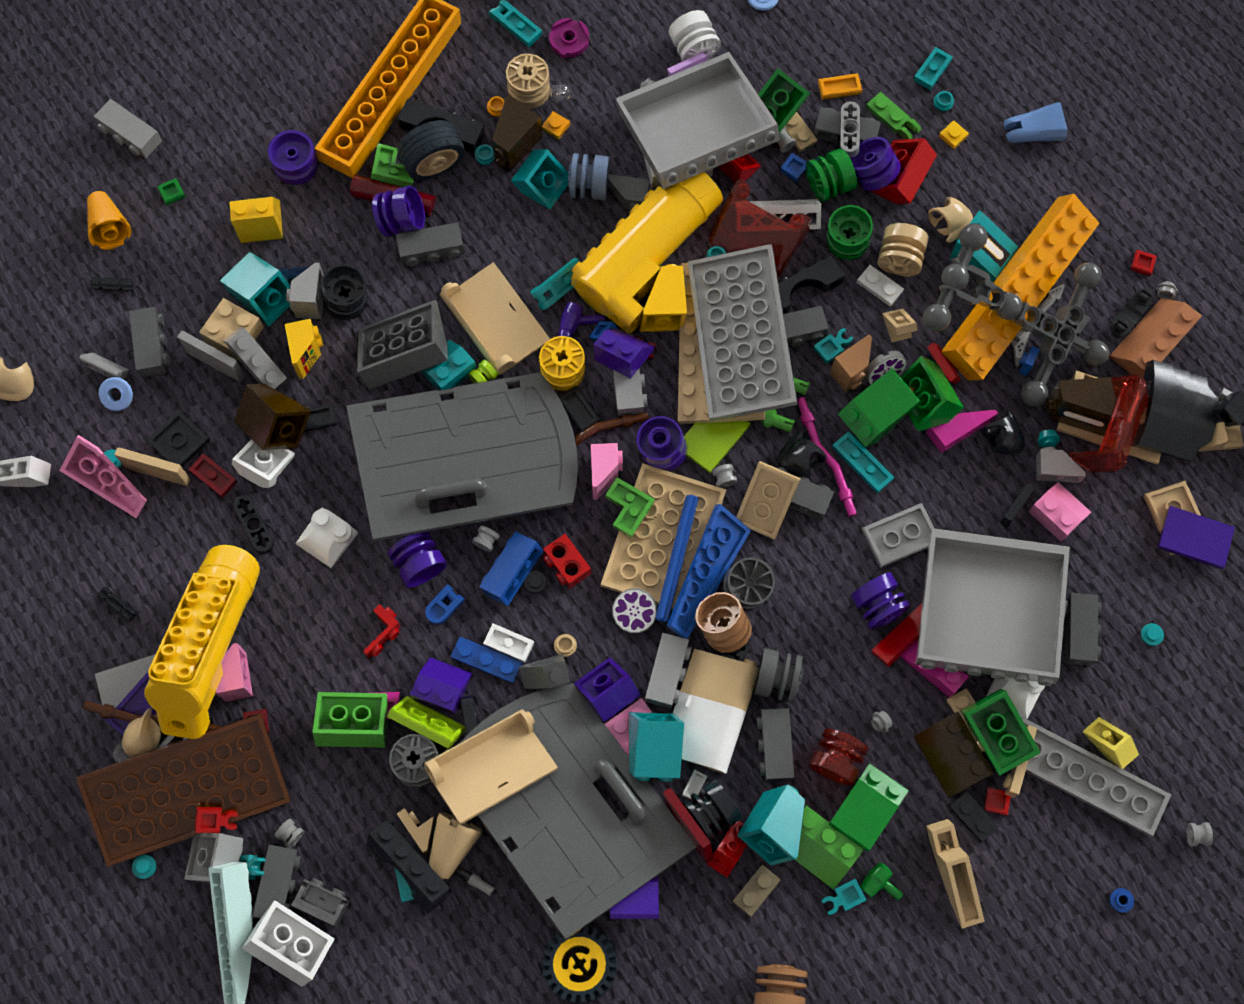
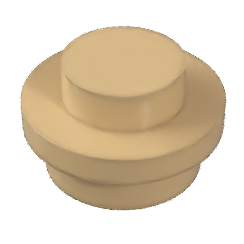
(565, 645)

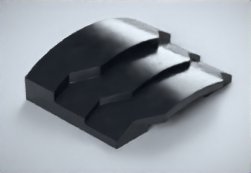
(1177, 412)

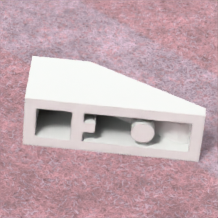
(24, 472)

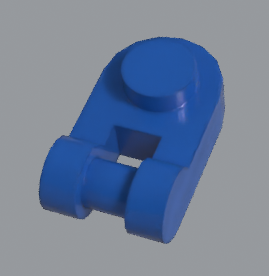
(437, 611)

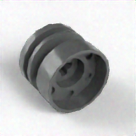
(778, 675)
(403, 751)

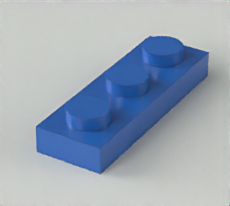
(486, 660)

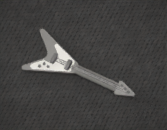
(1021, 339)

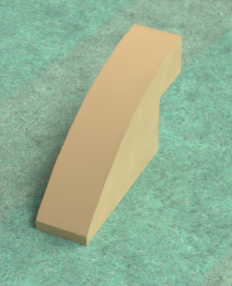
(955, 873)

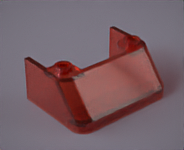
(1122, 428)

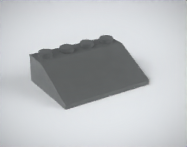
(401, 345)

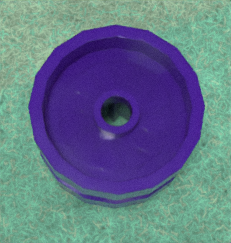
(293, 157)
(875, 164)

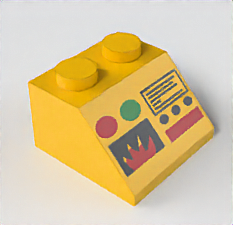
(304, 345)

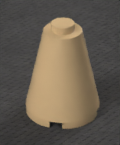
(451, 844)

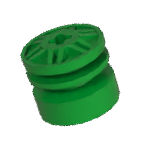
(831, 175)
(849, 221)

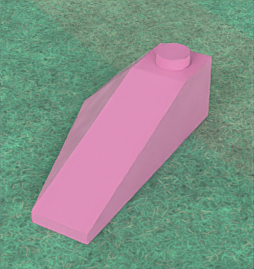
(96, 472)

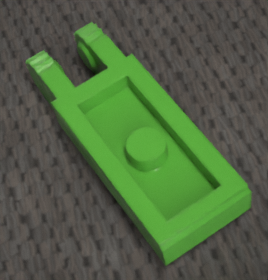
(892, 116)

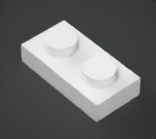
(880, 285)
(508, 643)

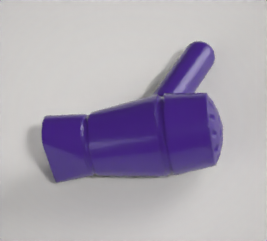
(573, 317)

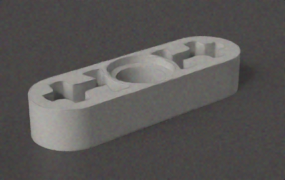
(854, 122)

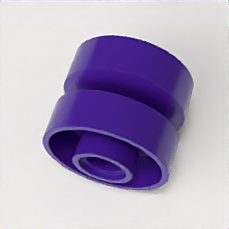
(662, 443)

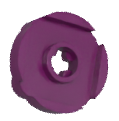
(572, 28)

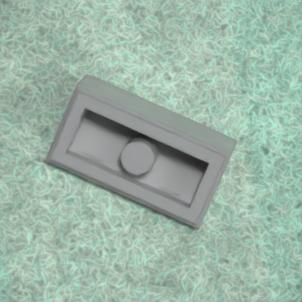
(103, 366)

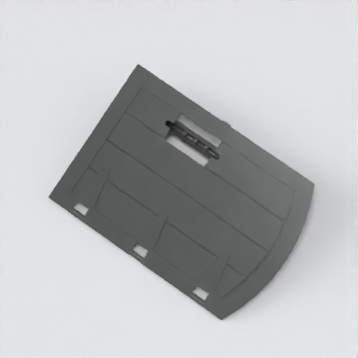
(488, 440)
(564, 828)

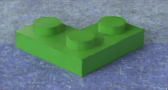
(387, 170)
(634, 504)

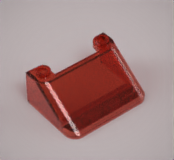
(748, 226)

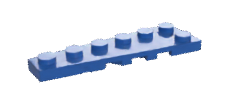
(713, 557)

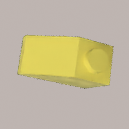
(1112, 742)

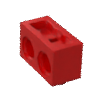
(571, 559)

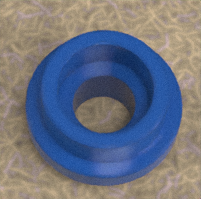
(1116, 905)

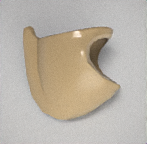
(955, 214)
(15, 383)
(141, 735)

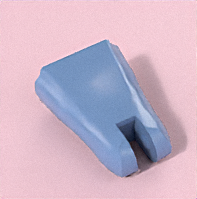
(1038, 125)

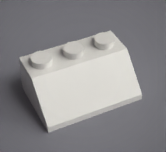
(288, 944)

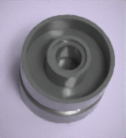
(749, 582)

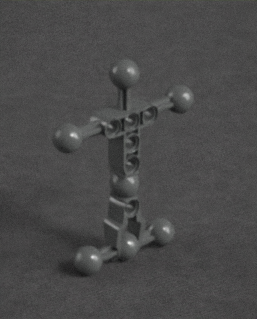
(1010, 307)

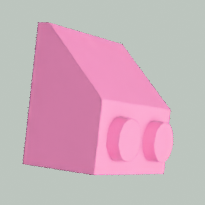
(605, 465)
(1059, 511)
(236, 678)

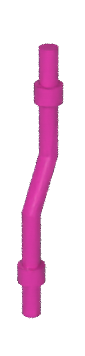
(845, 494)

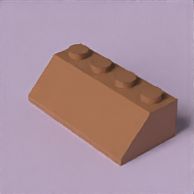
(1155, 335)

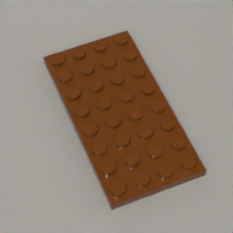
(155, 795)

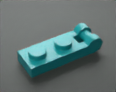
(515, 23)
(556, 285)

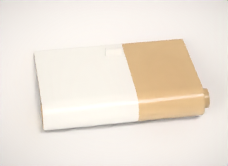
(714, 707)

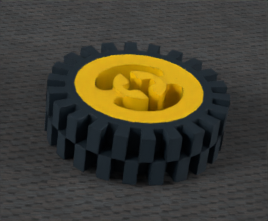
(559, 978)

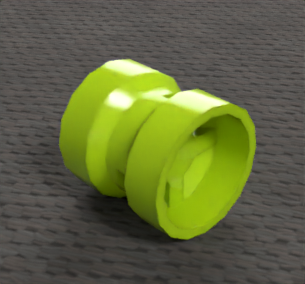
(483, 373)

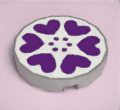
(883, 364)
(634, 610)

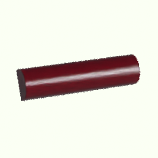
(367, 188)

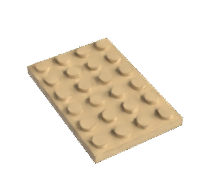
(646, 556)

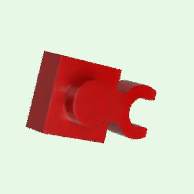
(211, 818)

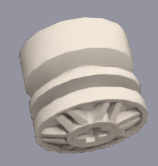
(693, 35)

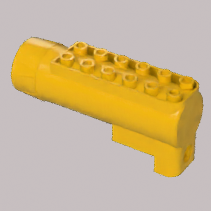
(629, 258)
(192, 650)

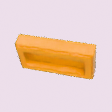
(840, 86)

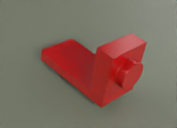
(387, 616)
(728, 851)

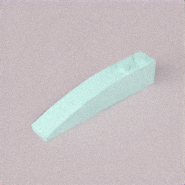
(233, 926)

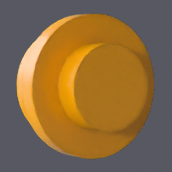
(495, 106)

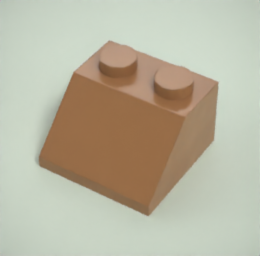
(852, 364)

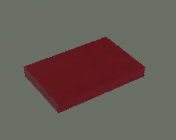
(689, 825)

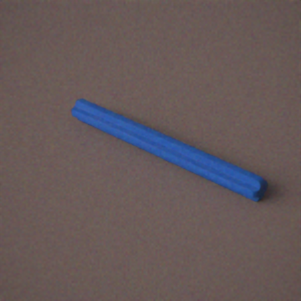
(676, 558)

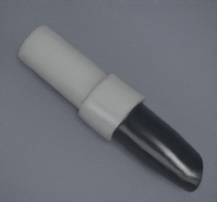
(474, 880)

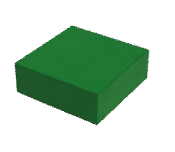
(171, 191)

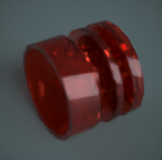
(840, 753)

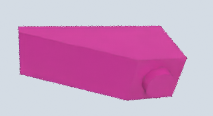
(959, 428)
(943, 680)

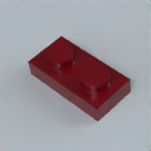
(212, 475)

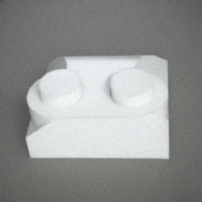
(261, 466)
(326, 537)
(1021, 694)

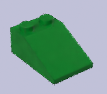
(879, 408)
(1000, 731)
(868, 807)

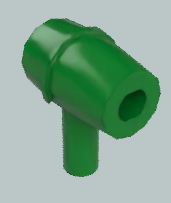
(878, 879)

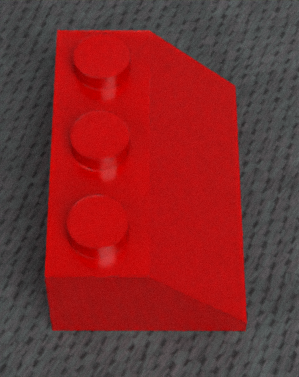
(915, 160)

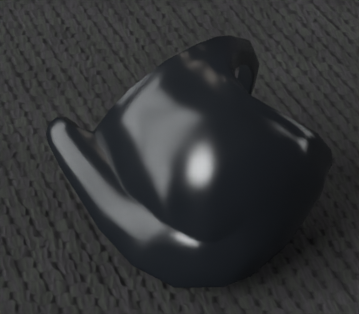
(1011, 433)
(797, 453)

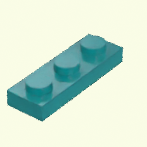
(862, 462)

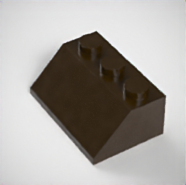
(953, 754)

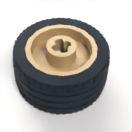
(431, 150)

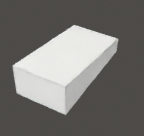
(694, 785)

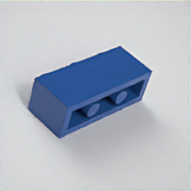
(511, 568)

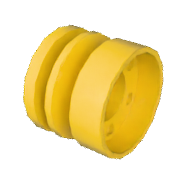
(563, 374)

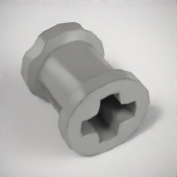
(785, 142)

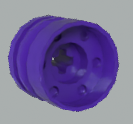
(398, 211)
(417, 559)
(880, 600)

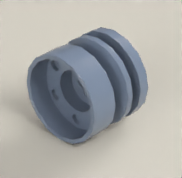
(589, 176)

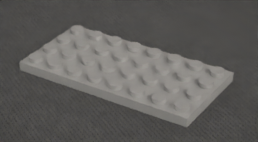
(741, 333)

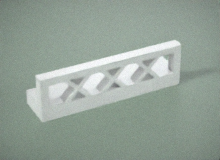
(792, 206)

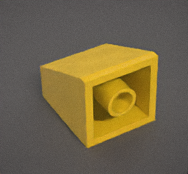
(256, 219)
(667, 302)

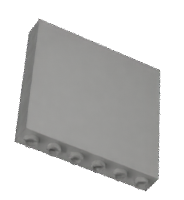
(697, 119)
(993, 607)

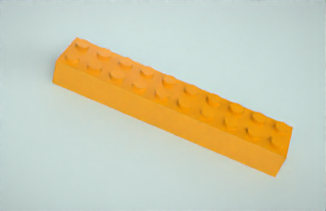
(388, 86)
(1030, 276)

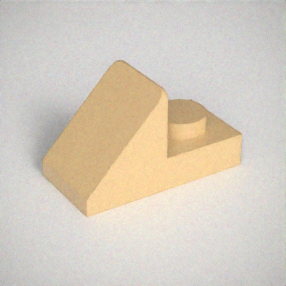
(899, 325)
(1224, 438)
(421, 834)

